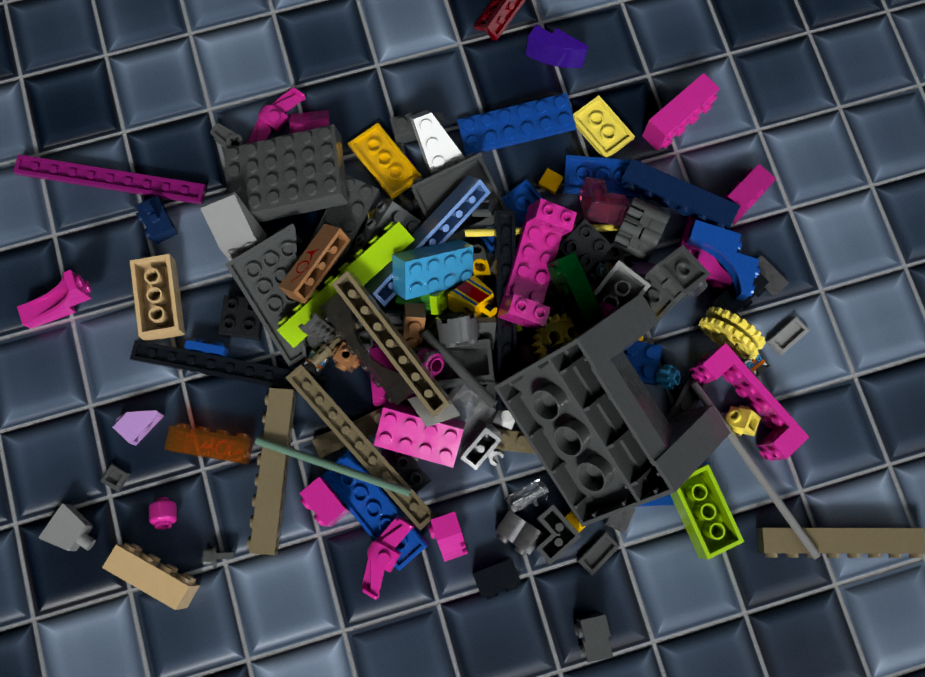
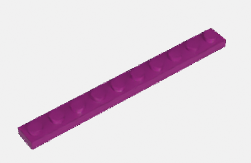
(109, 179)

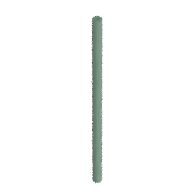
(333, 466)

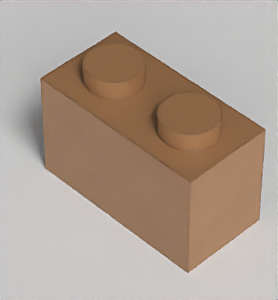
(413, 324)

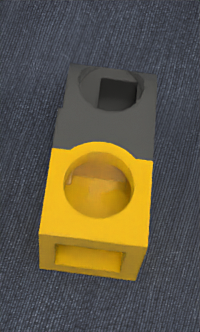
(480, 263)

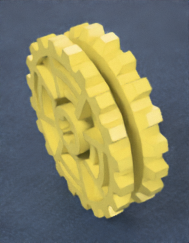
(729, 328)

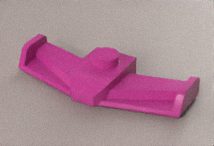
(274, 115)
(383, 555)

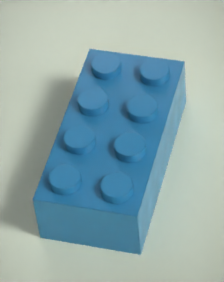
(432, 268)

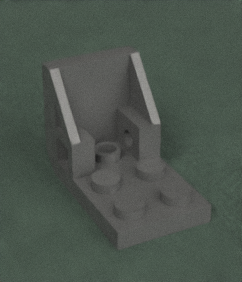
(673, 280)

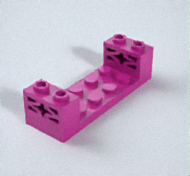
(529, 273)
(785, 433)

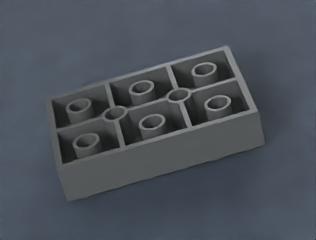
(288, 173)

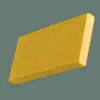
(384, 160)

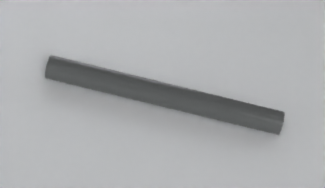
(465, 375)

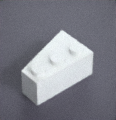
(434, 142)

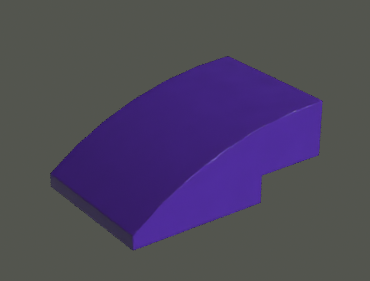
(556, 48)

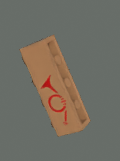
(314, 263)

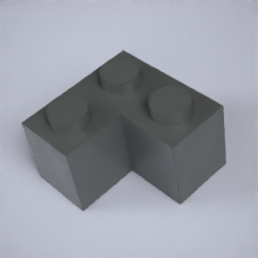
(560, 536)
(594, 635)

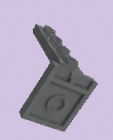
(317, 330)

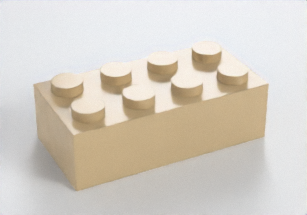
(157, 297)
(151, 575)

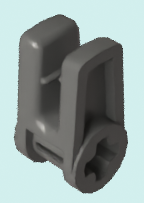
(226, 137)

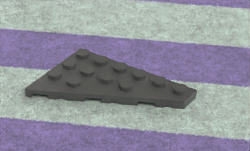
(259, 275)

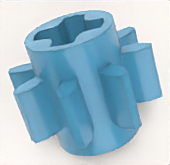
(668, 377)

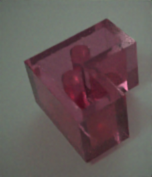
(601, 205)

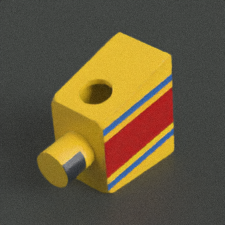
(472, 296)

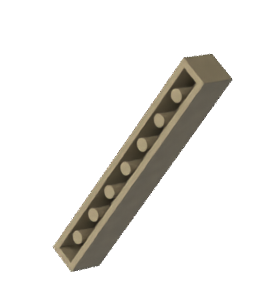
(392, 343)
(272, 473)
(843, 541)

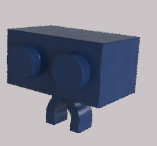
(156, 219)

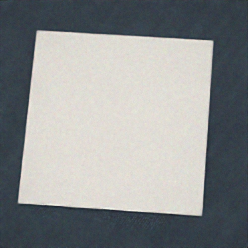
(427, 418)

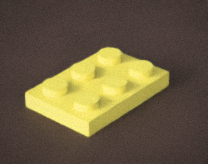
(602, 127)

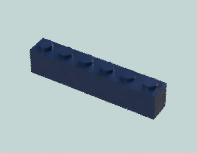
(678, 195)

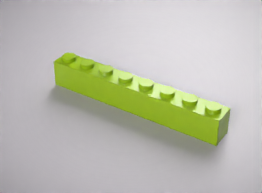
(365, 267)

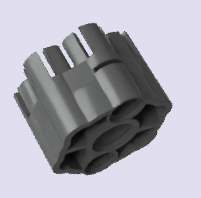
(641, 229)

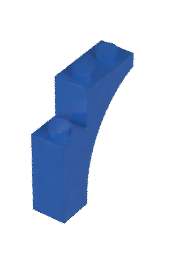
(725, 247)

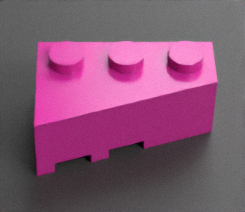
(750, 189)
(448, 535)

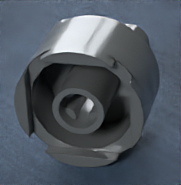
(457, 328)

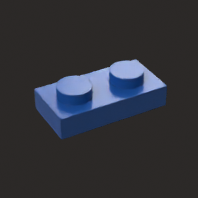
(200, 346)

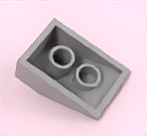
(232, 225)
(620, 286)

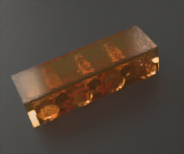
(209, 444)

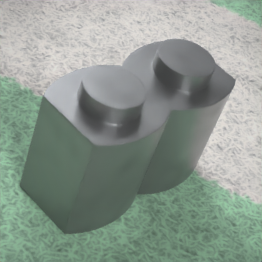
(518, 533)

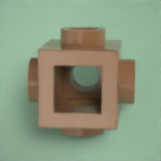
(342, 363)

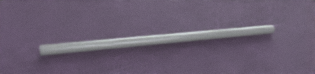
(761, 478)

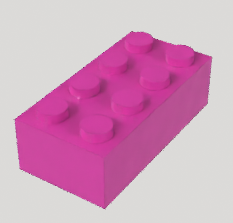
(681, 112)
(406, 433)

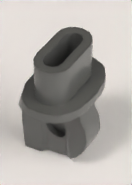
(211, 555)

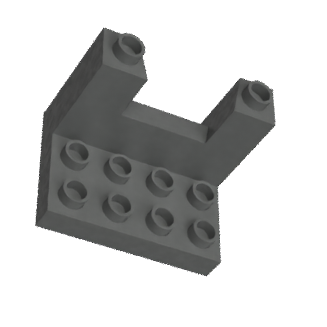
(600, 423)

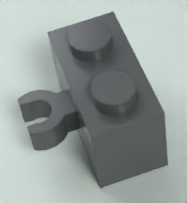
(483, 446)

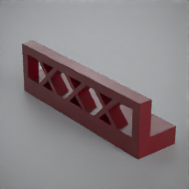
(498, 18)

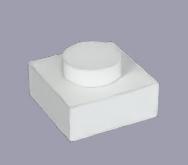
(504, 419)

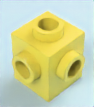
(742, 420)

